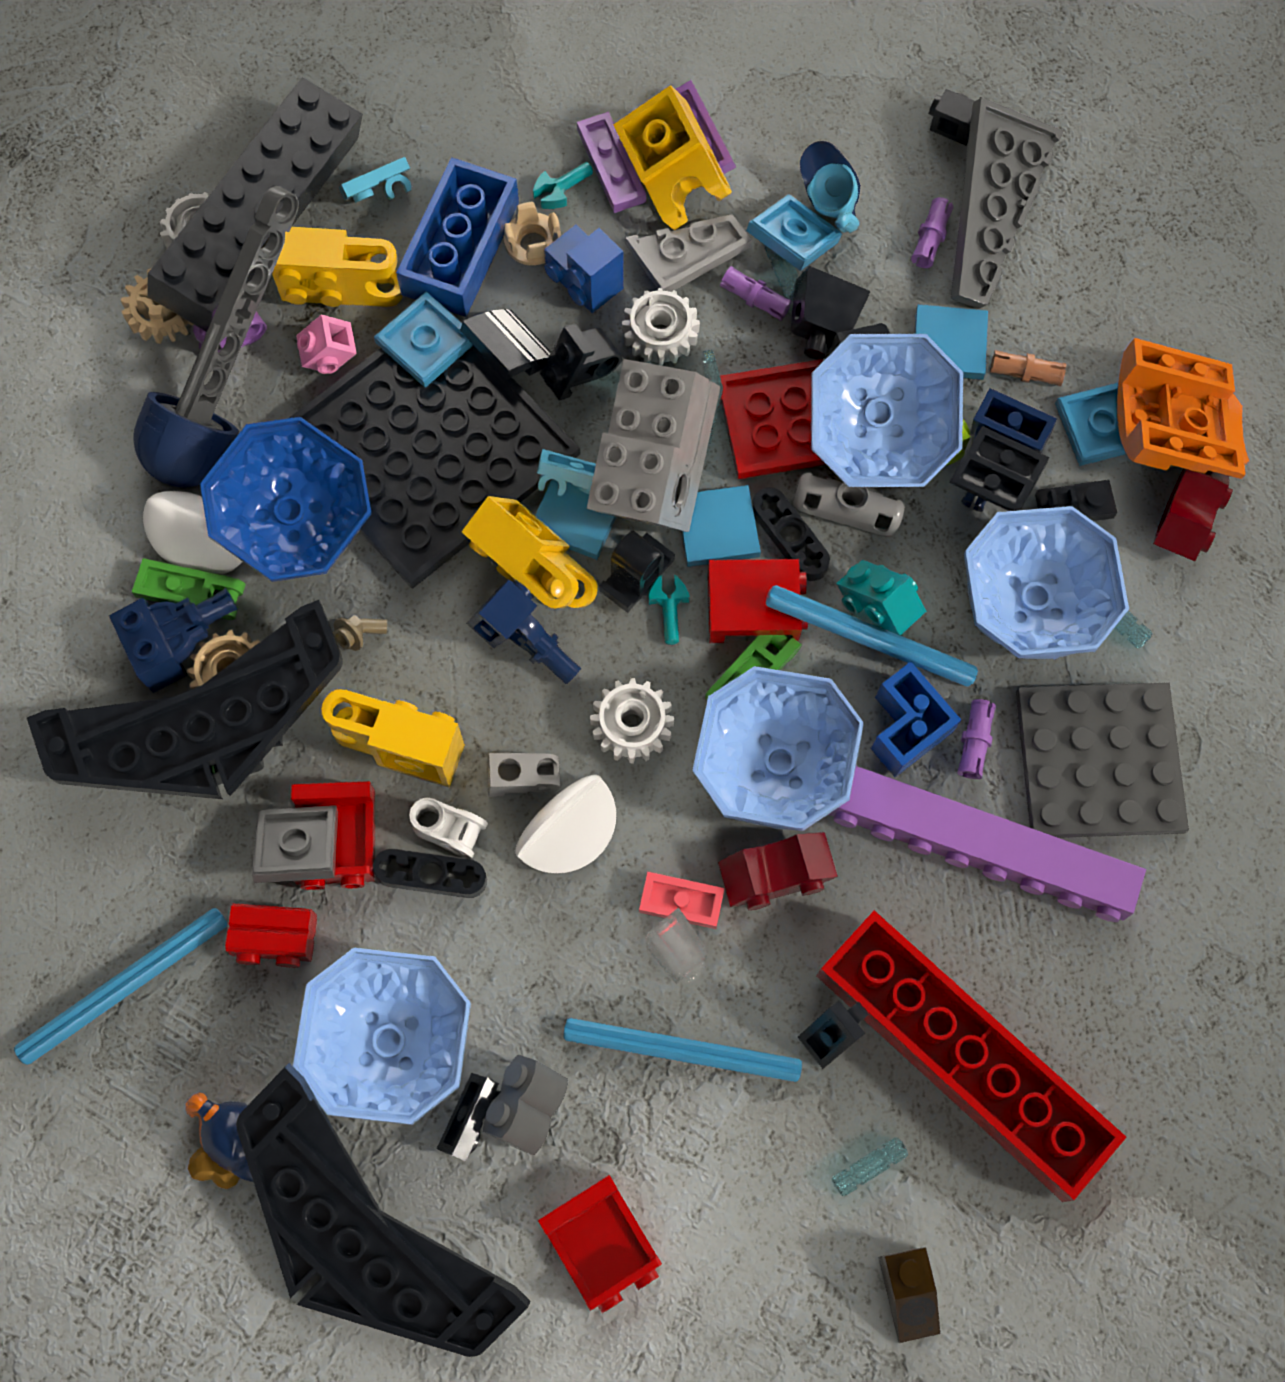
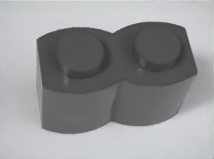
(525, 1105)

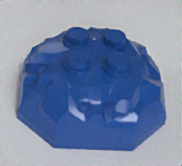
(285, 499)

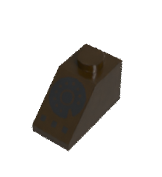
(911, 1294)

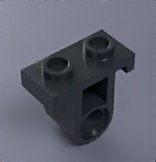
(579, 359)
(635, 568)

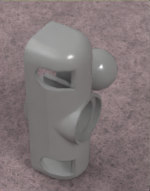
(833, 507)

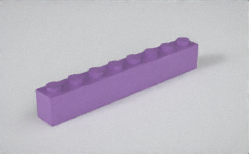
(992, 845)

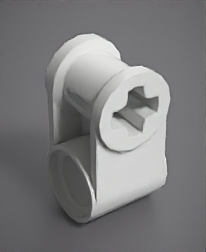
(449, 827)

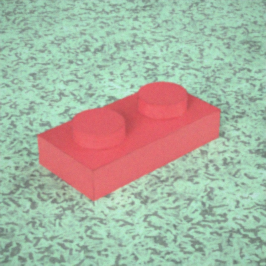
(696, 900)

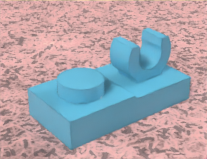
(361, 187)
(564, 470)

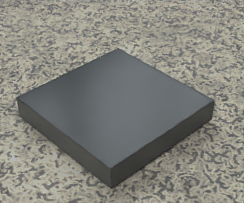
(295, 844)

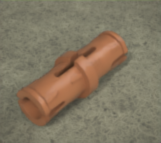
(1028, 368)

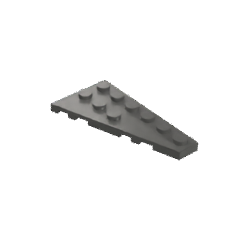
(999, 187)

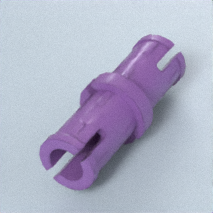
(932, 232)
(755, 293)
(976, 739)

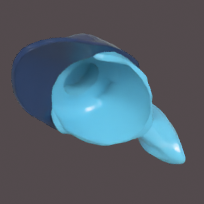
(831, 184)

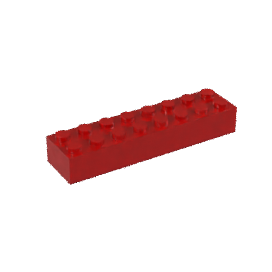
(972, 1058)

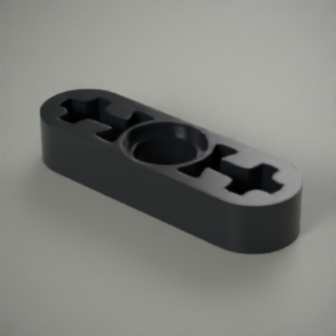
(783, 507)
(400, 878)

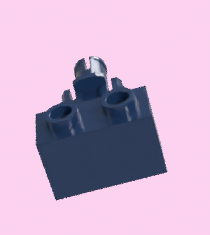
(1013, 421)
(509, 616)
(166, 634)

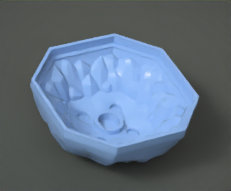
(886, 410)
(1045, 582)
(778, 748)
(382, 1036)

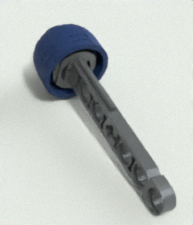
(183, 436)

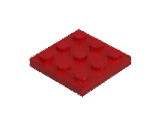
(770, 419)

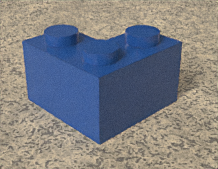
(586, 266)
(919, 716)

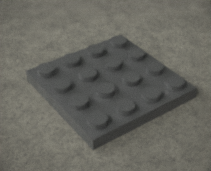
(1101, 760)

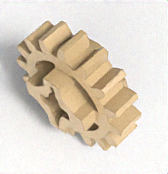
(162, 321)

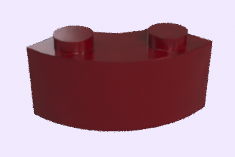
(1191, 513)
(778, 870)

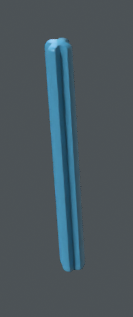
(871, 635)
(120, 986)
(682, 1049)

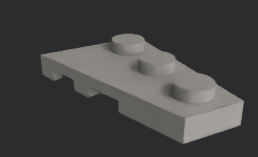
(687, 253)

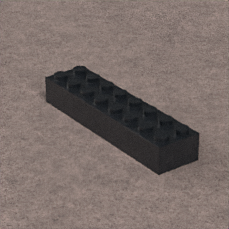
(291, 151)

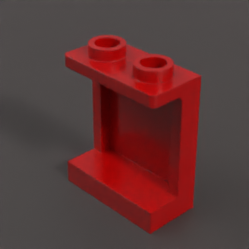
(739, 597)
(354, 830)
(601, 1244)

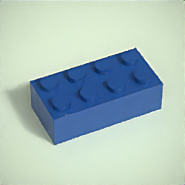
(458, 236)

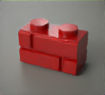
(271, 934)

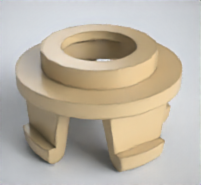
(527, 222)

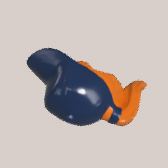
(219, 1133)

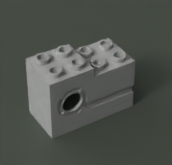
(654, 446)

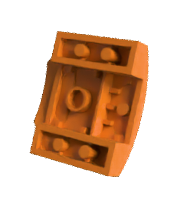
(1179, 411)

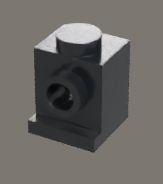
(952, 116)

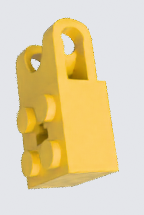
(670, 154)
(335, 269)
(529, 553)
(397, 735)

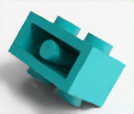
(881, 596)

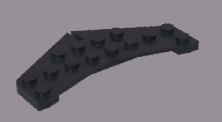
(177, 739)
(368, 1261)

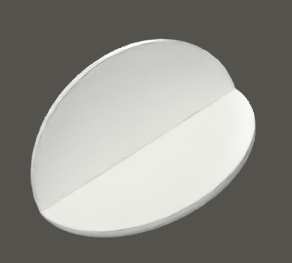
(180, 535)
(570, 828)

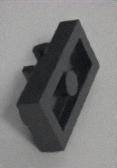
(1090, 498)
(833, 1032)
(464, 1126)

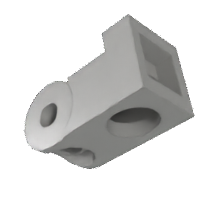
(522, 773)

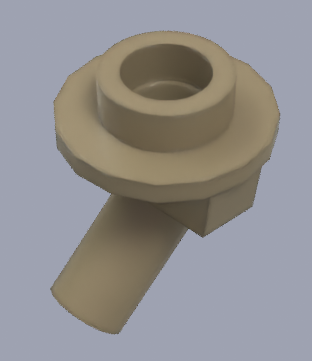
(350, 631)

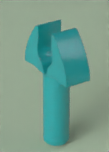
(559, 186)
(669, 607)

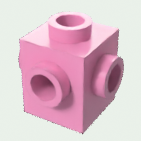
(326, 344)

